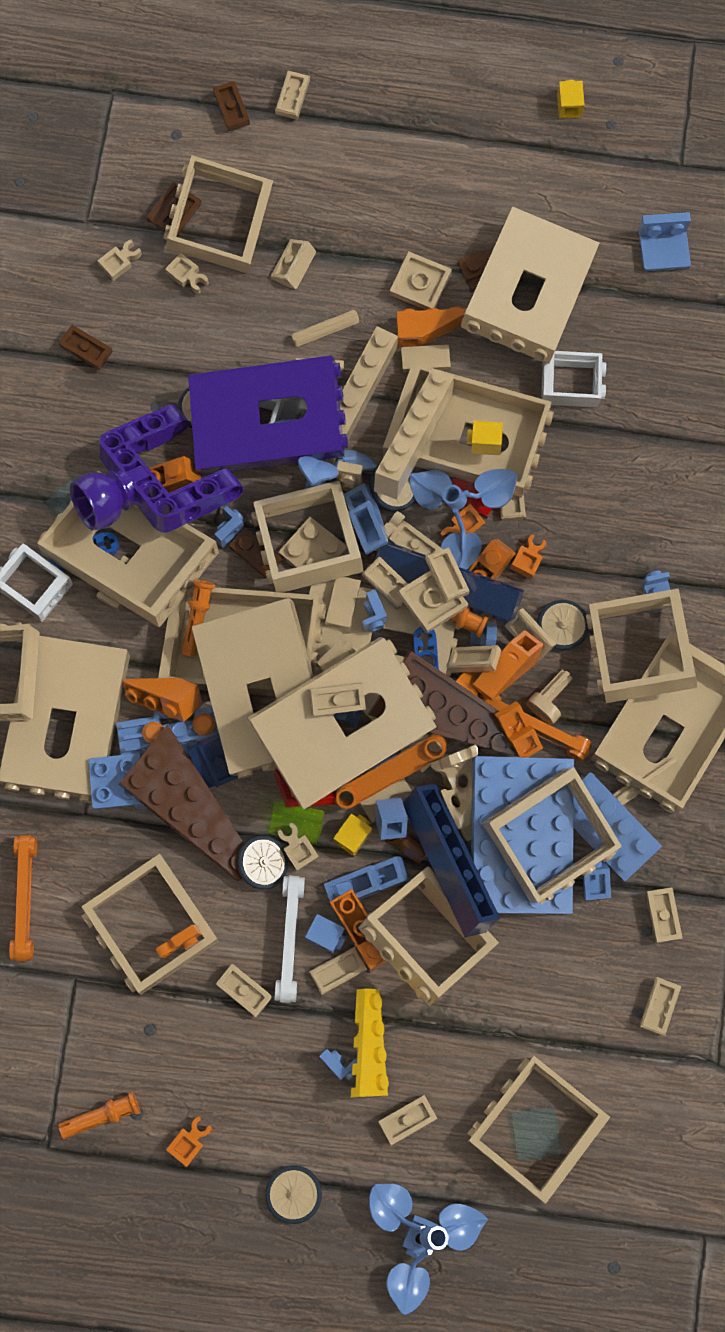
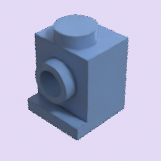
(413, 1248)

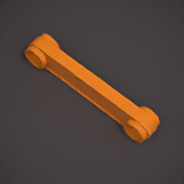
(575, 746)
(391, 771)
(22, 947)

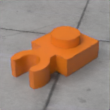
(471, 520)
(528, 558)
(186, 939)
(186, 1144)

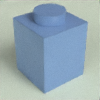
(391, 818)
(326, 934)

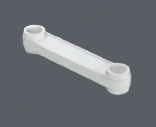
(286, 988)

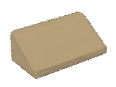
(293, 263)

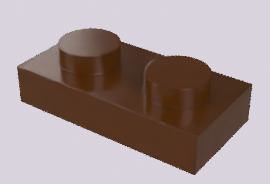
(231, 106)
(85, 347)
(248, 548)

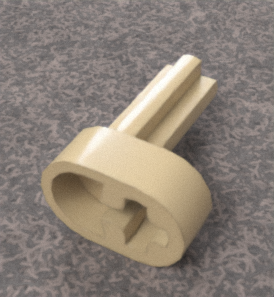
(541, 702)

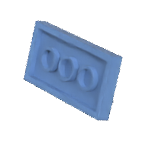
(635, 840)

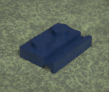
(211, 761)

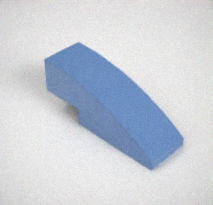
(366, 518)
(370, 879)

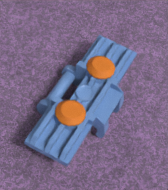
(139, 734)

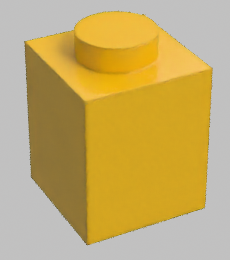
(570, 99)
(485, 437)
(353, 834)

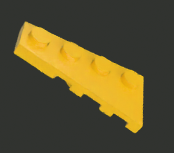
(369, 1042)

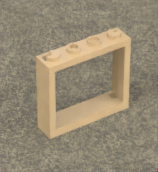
(230, 177)
(315, 572)
(650, 685)
(24, 708)
(583, 866)
(106, 940)
(400, 959)
(575, 1152)

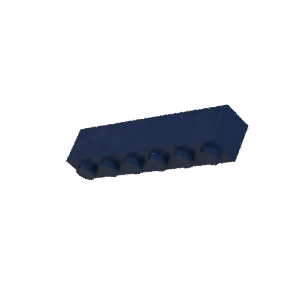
(484, 595)
(450, 860)

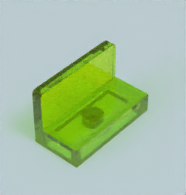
(307, 821)

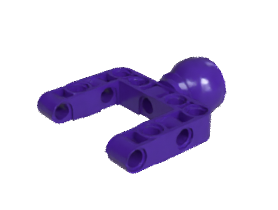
(129, 481)

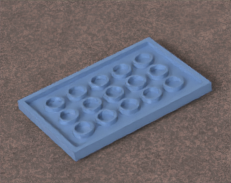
(537, 837)

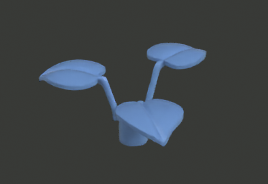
(320, 472)
(434, 486)
(458, 1230)

